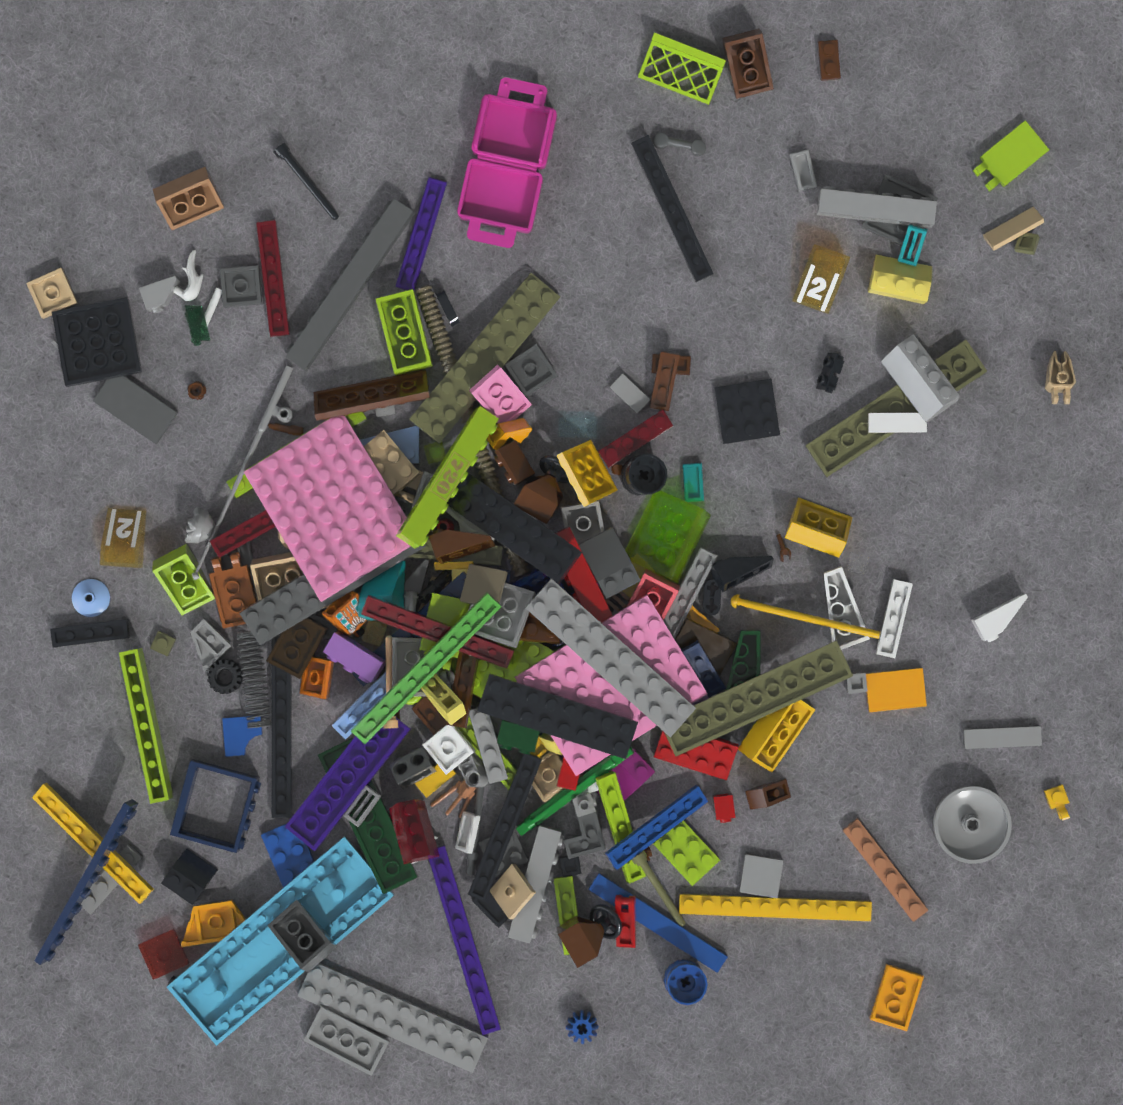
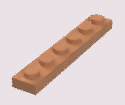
(885, 870)

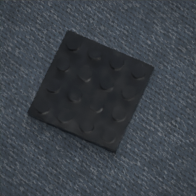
(96, 342)

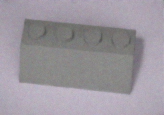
(920, 378)

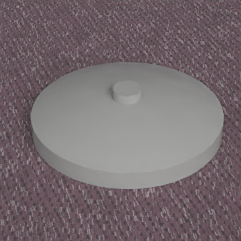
(972, 824)

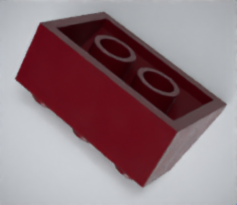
(413, 831)

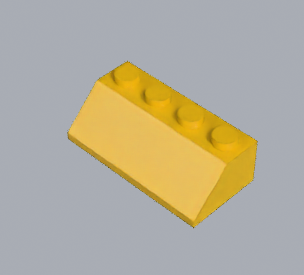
(774, 734)

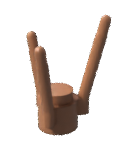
(463, 791)

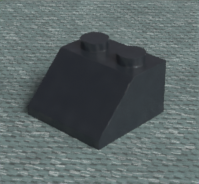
(189, 876)

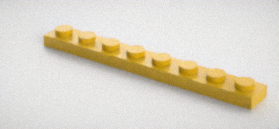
(90, 841)

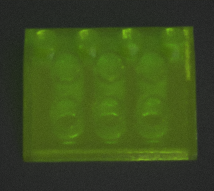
(667, 535)

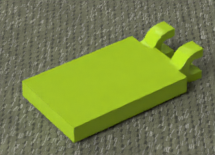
(1011, 155)
(445, 610)

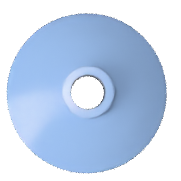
(100, 597)

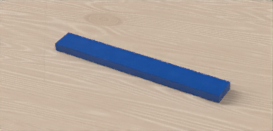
(662, 925)

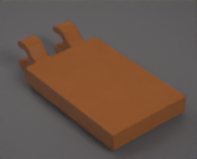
(231, 590)

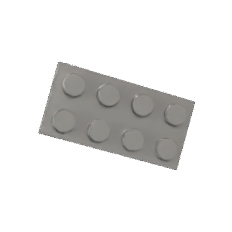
(346, 1040)

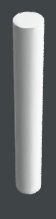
(212, 305)

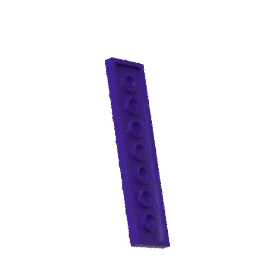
(343, 785)

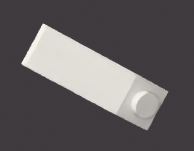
(996, 620)

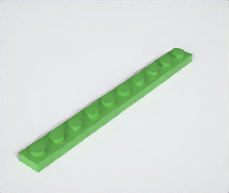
(426, 668)

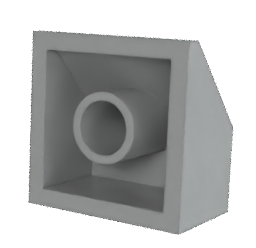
(583, 521)

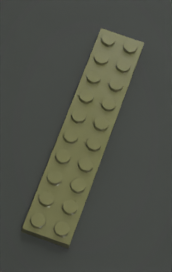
(491, 348)
(851, 436)
(761, 696)

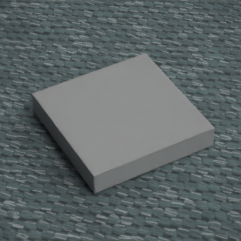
(761, 875)

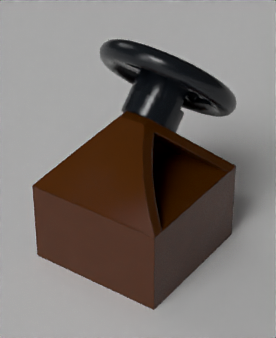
(542, 493)
(584, 936)

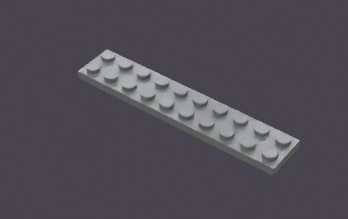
(610, 657)
(393, 1016)

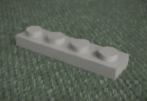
(488, 746)
(106, 883)

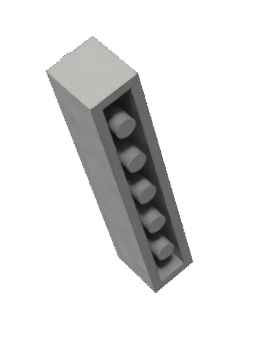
(876, 208)
(538, 876)

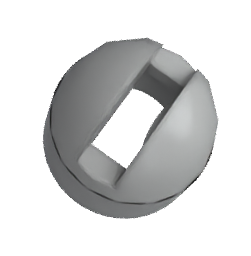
(442, 676)

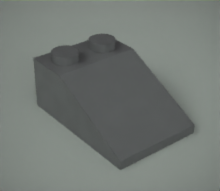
(609, 563)
(302, 936)

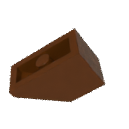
(768, 794)

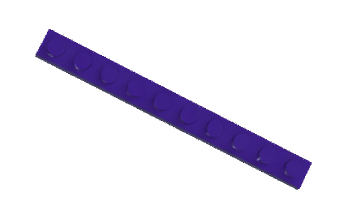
(464, 942)

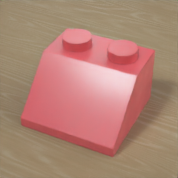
(659, 590)

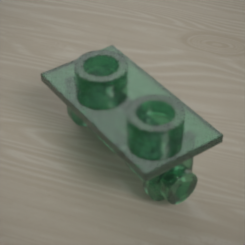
(197, 324)

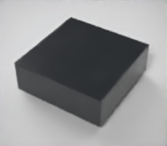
(570, 866)

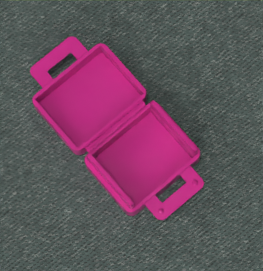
(510, 146)

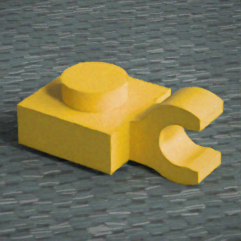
(1057, 799)

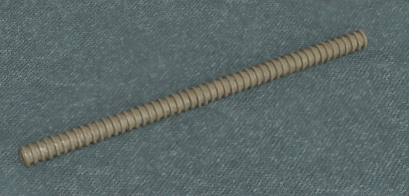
(448, 360)

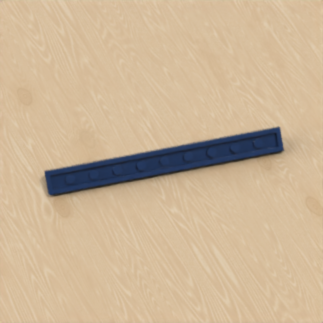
(89, 877)

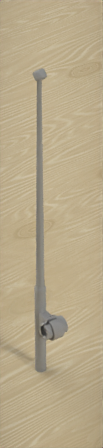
(271, 410)

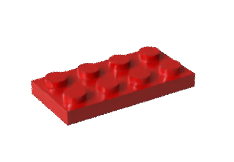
(709, 758)

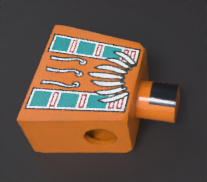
(344, 615)

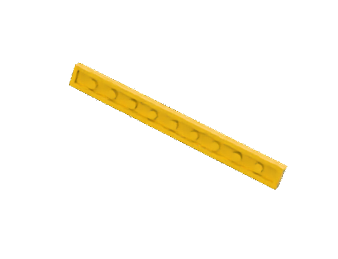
(775, 907)

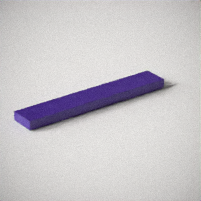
(421, 234)

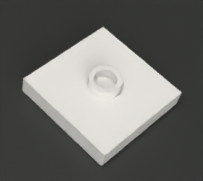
(449, 748)

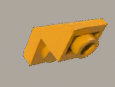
(516, 429)

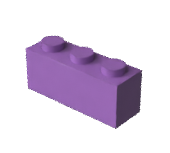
(354, 657)

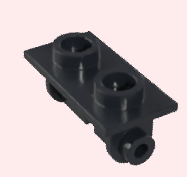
(831, 364)

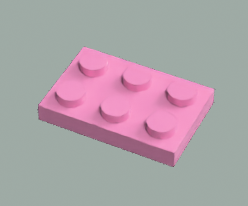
(500, 395)

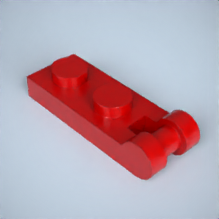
(628, 919)

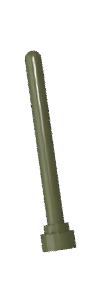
(641, 860)

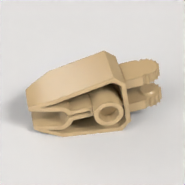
(1060, 377)

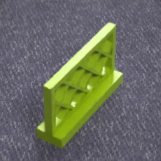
(689, 53)

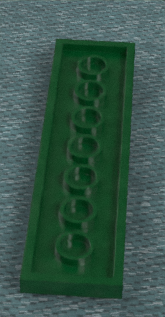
(376, 834)

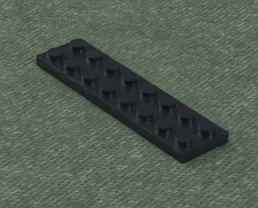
(514, 528)
(557, 716)

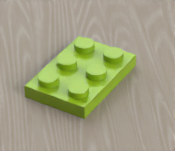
(687, 852)

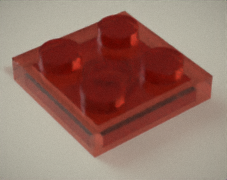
(163, 954)

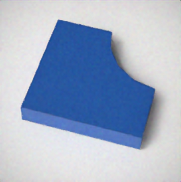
(238, 735)

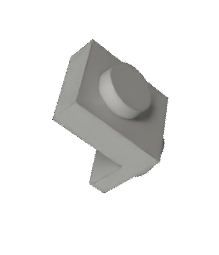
(584, 804)

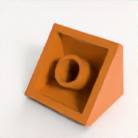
(317, 678)

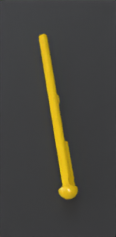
(736, 601)

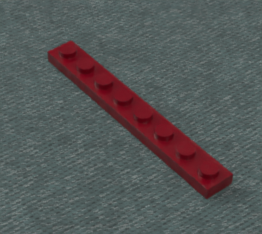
(434, 630)

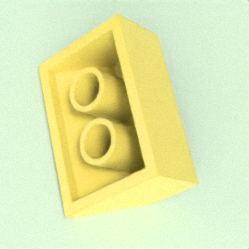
(900, 279)

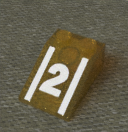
(821, 278)
(123, 538)

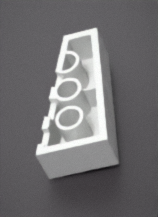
(842, 608)

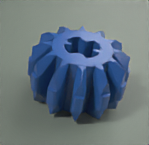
(574, 1026)

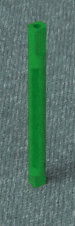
(567, 795)

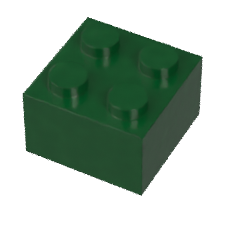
(518, 737)

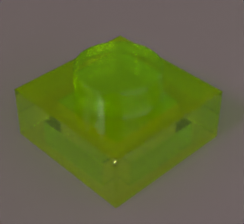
(434, 452)

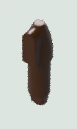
(291, 430)

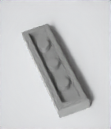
(1002, 737)

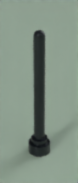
(283, 152)

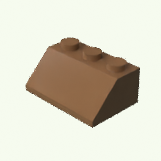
(188, 198)

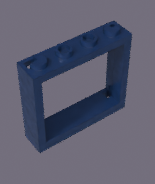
(184, 801)

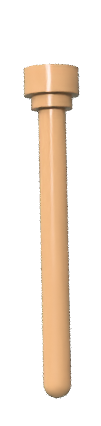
(392, 723)

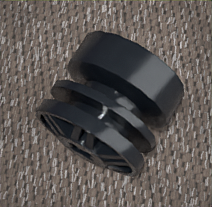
(654, 474)

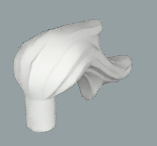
(194, 280)

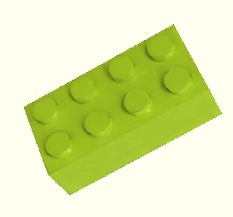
(404, 332)

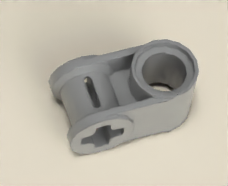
(470, 768)

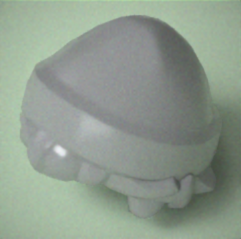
(199, 527)

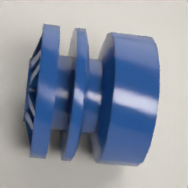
(689, 992)

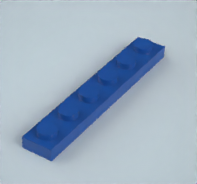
(656, 827)

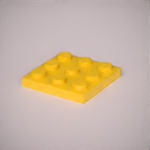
(587, 473)

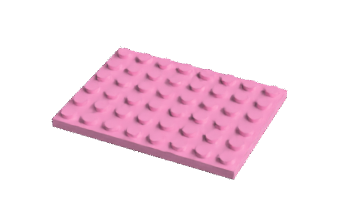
(330, 506)
(572, 678)

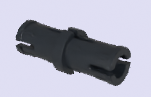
(435, 586)

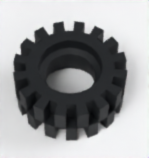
(214, 680)

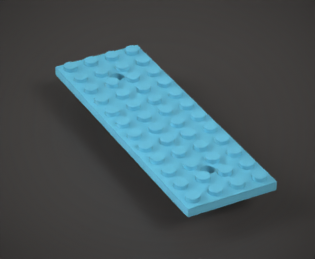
(253, 964)

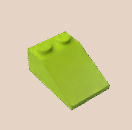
(175, 575)

